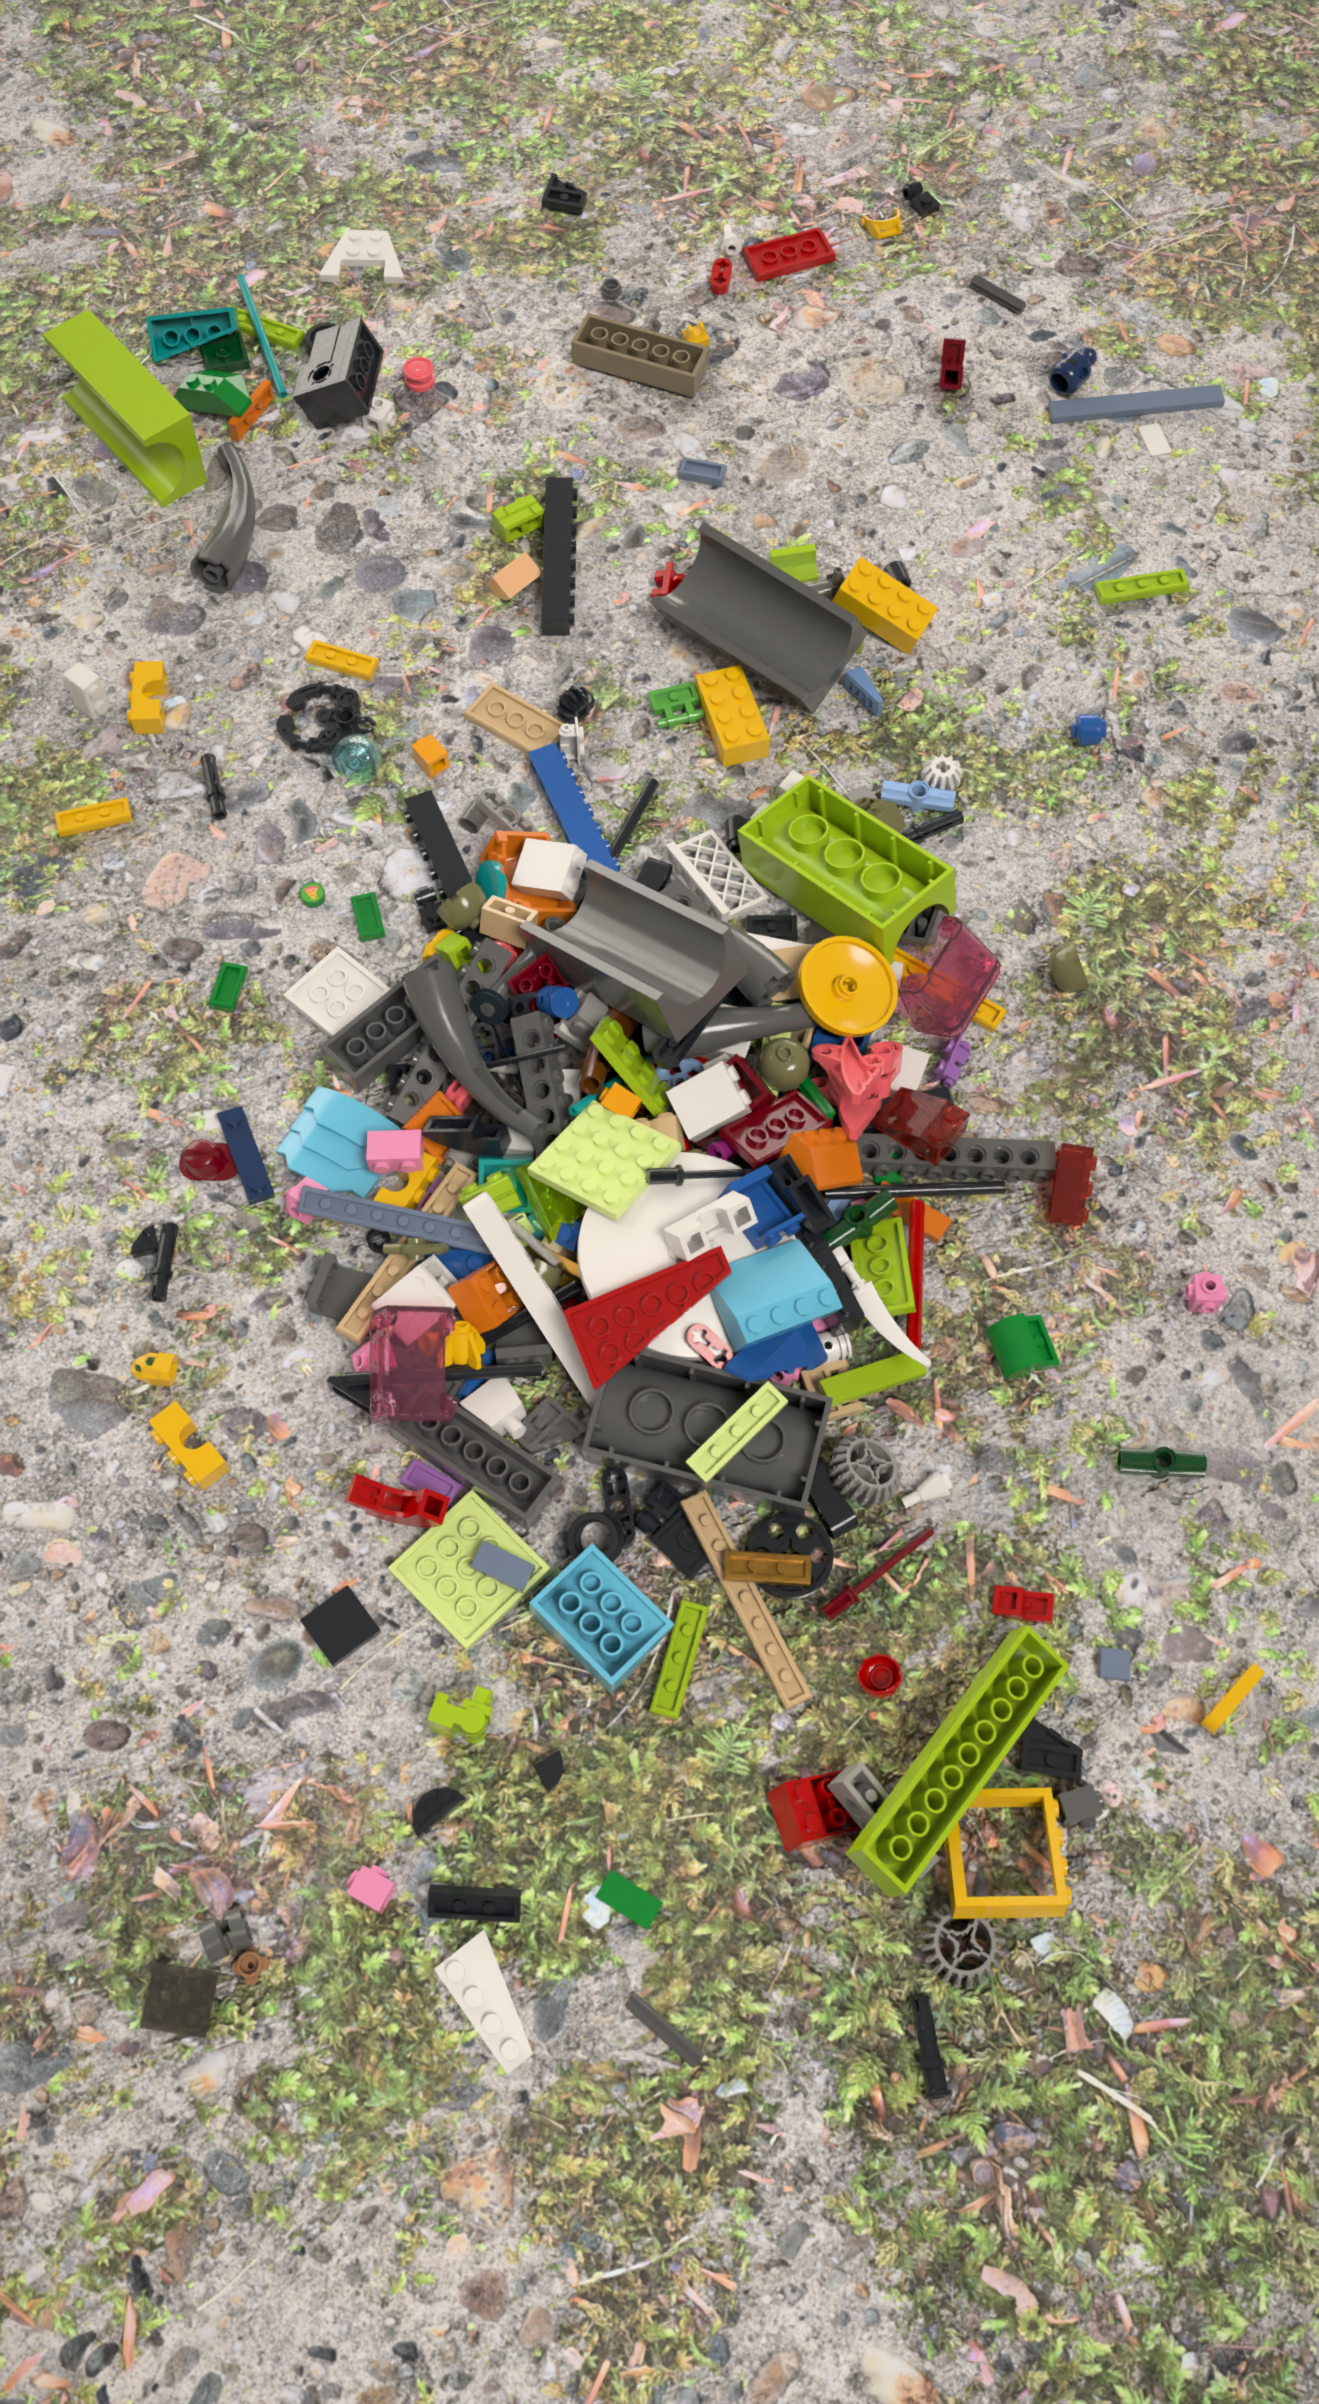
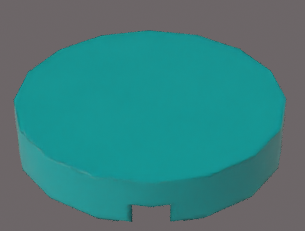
(491, 879)

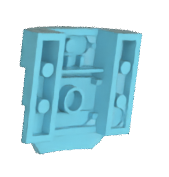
(331, 1142)

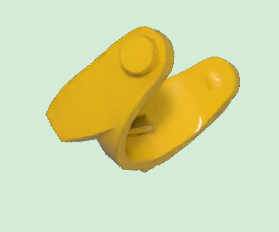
(891, 226)

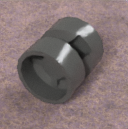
(214, 1936)

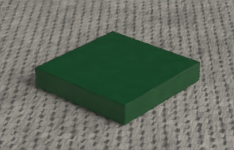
(225, 354)

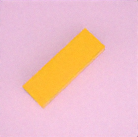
(341, 660)
(93, 817)

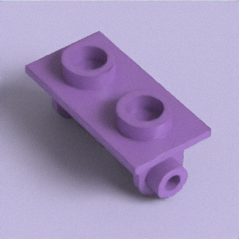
(954, 1052)

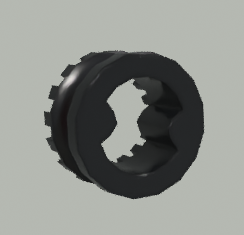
(374, 1246)

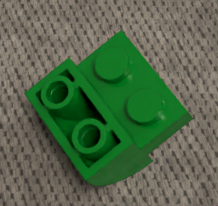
(1022, 1345)

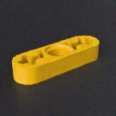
(1232, 1698)

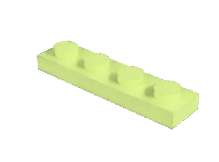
(737, 1432)

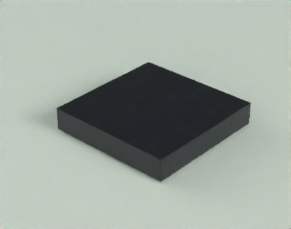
(680, 1545)
(340, 1626)

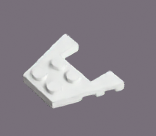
(363, 249)

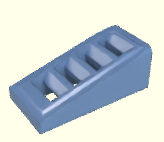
(862, 688)

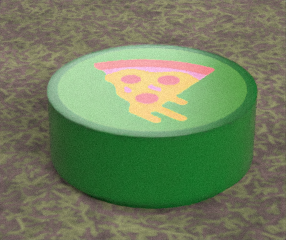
(312, 895)

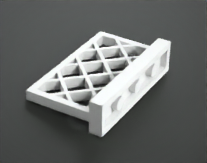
(685, 871)

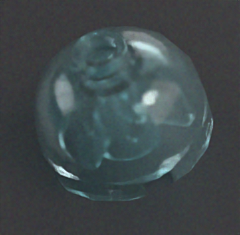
(357, 758)

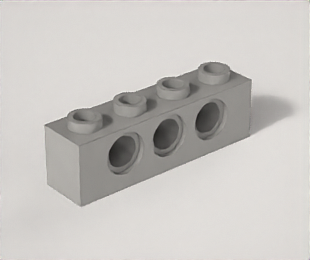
(862, 1797)

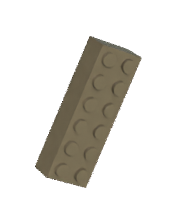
(640, 354)

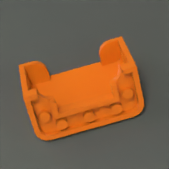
(506, 849)

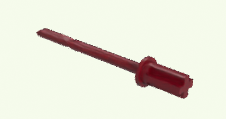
(850, 1595)

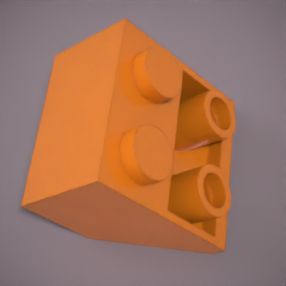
(485, 1297)

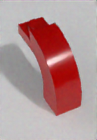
(409, 1508)

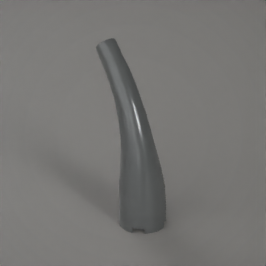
(229, 543)
(766, 970)
(444, 1020)
(739, 1025)

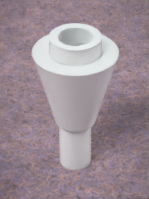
(730, 243)
(934, 1487)

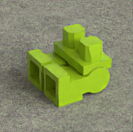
(467, 1721)

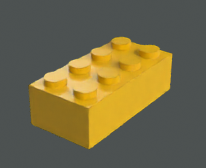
(885, 605)
(732, 716)

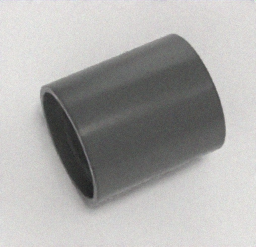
(472, 818)

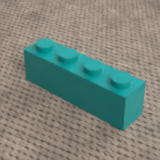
(185, 330)

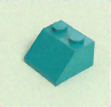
(508, 1163)

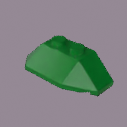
(214, 393)

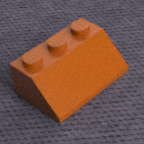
(826, 1156)

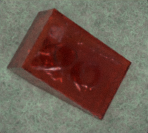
(922, 1123)

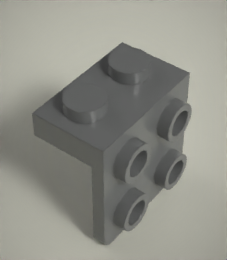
(334, 1288)
(524, 1346)

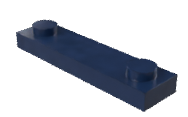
(245, 1155)

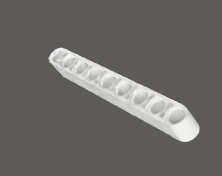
(530, 1287)

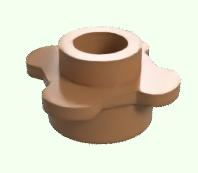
(241, 1966)

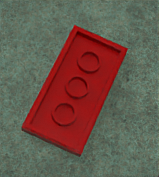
(788, 254)

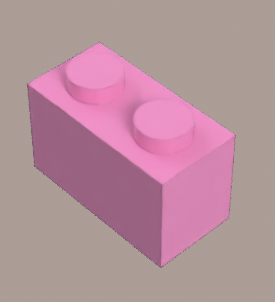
(395, 1151)

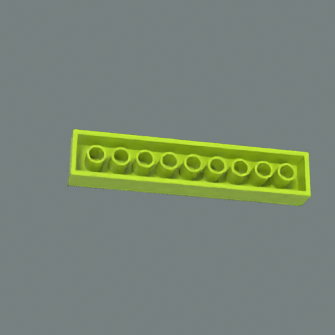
(957, 1762)

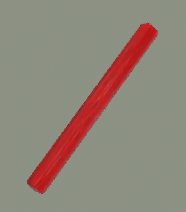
(915, 1258)

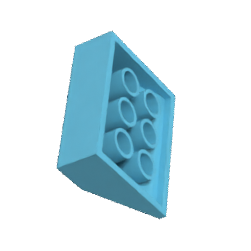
(773, 1295)
(600, 1618)

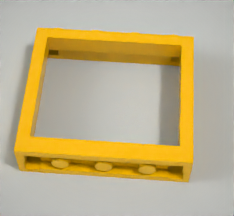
(1011, 1906)

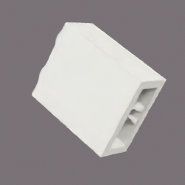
(549, 869)
(709, 1101)

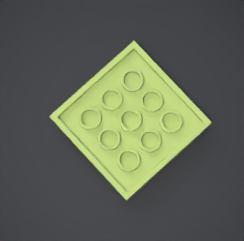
(603, 1160)
(441, 1576)

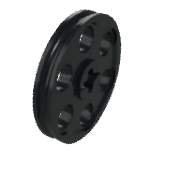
(818, 1541)

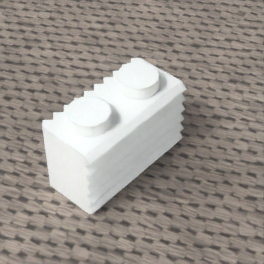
(87, 690)

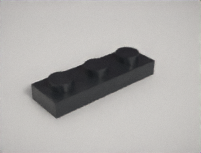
(474, 1903)

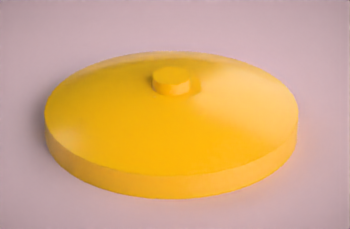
(847, 986)

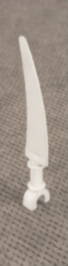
(875, 1310)

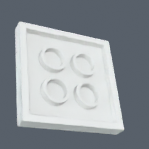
(335, 992)

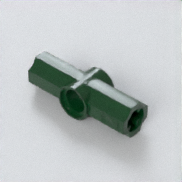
(868, 1214)
(1178, 1462)

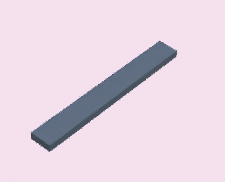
(1136, 403)
(391, 1219)

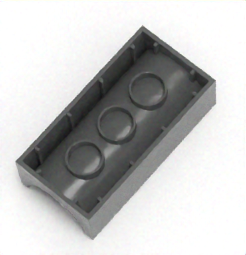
(763, 620)
(642, 953)
(668, 1407)

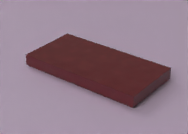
(764, 1132)

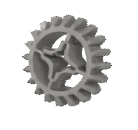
(861, 1475)
(975, 1952)

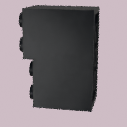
(339, 375)

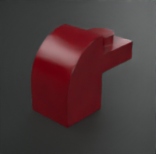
(952, 363)

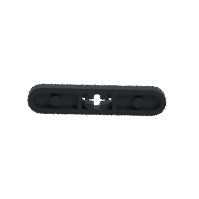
(670, 1054)

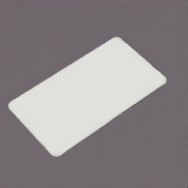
(1154, 439)

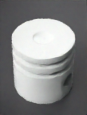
(837, 1347)

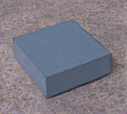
(1114, 1664)

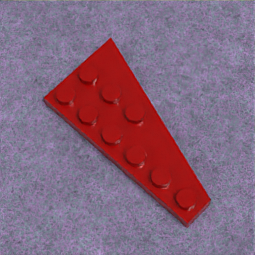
(628, 1319)

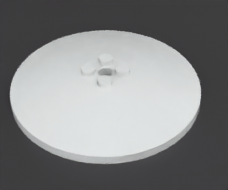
(636, 1247)

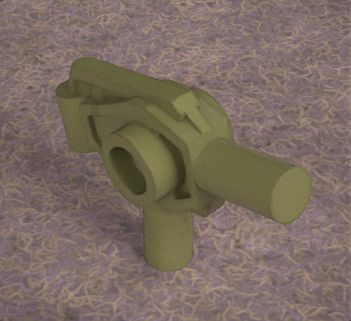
(415, 1248)

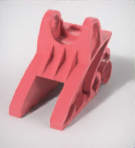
(857, 1081)

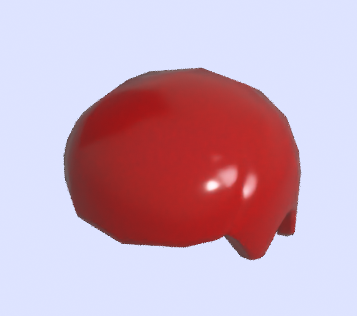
(879, 1676)

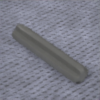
(997, 294)
(664, 2030)

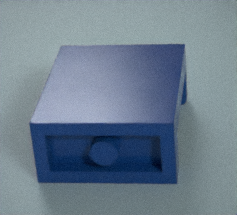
(771, 1213)

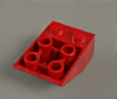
(809, 1812)

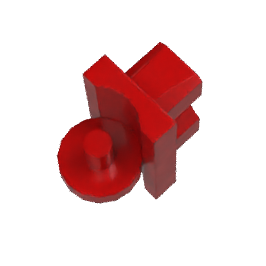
(667, 579)

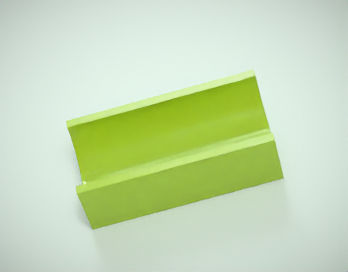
(129, 409)
(843, 866)

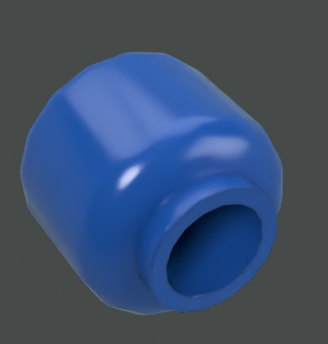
(1088, 729)

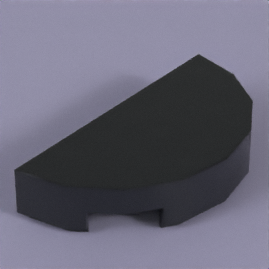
(434, 1807)

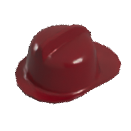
(207, 1161)

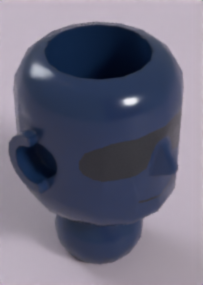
(1072, 370)

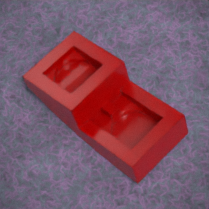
(1023, 1605)

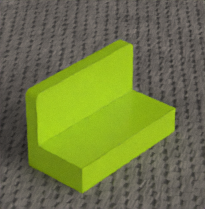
(796, 561)

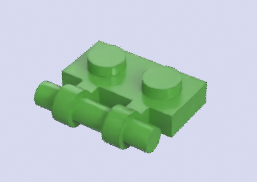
(673, 699)

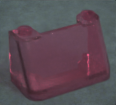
(955, 984)
(409, 1364)

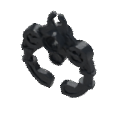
(338, 721)

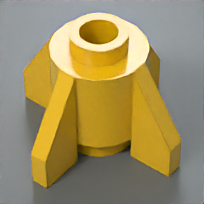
(464, 1346)

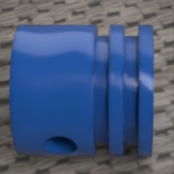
(557, 1001)

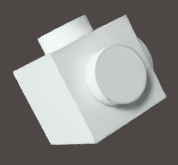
(380, 417)

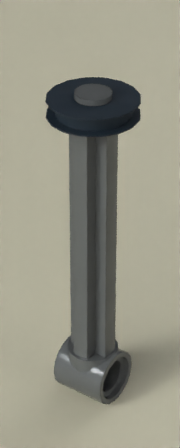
(491, 1003)

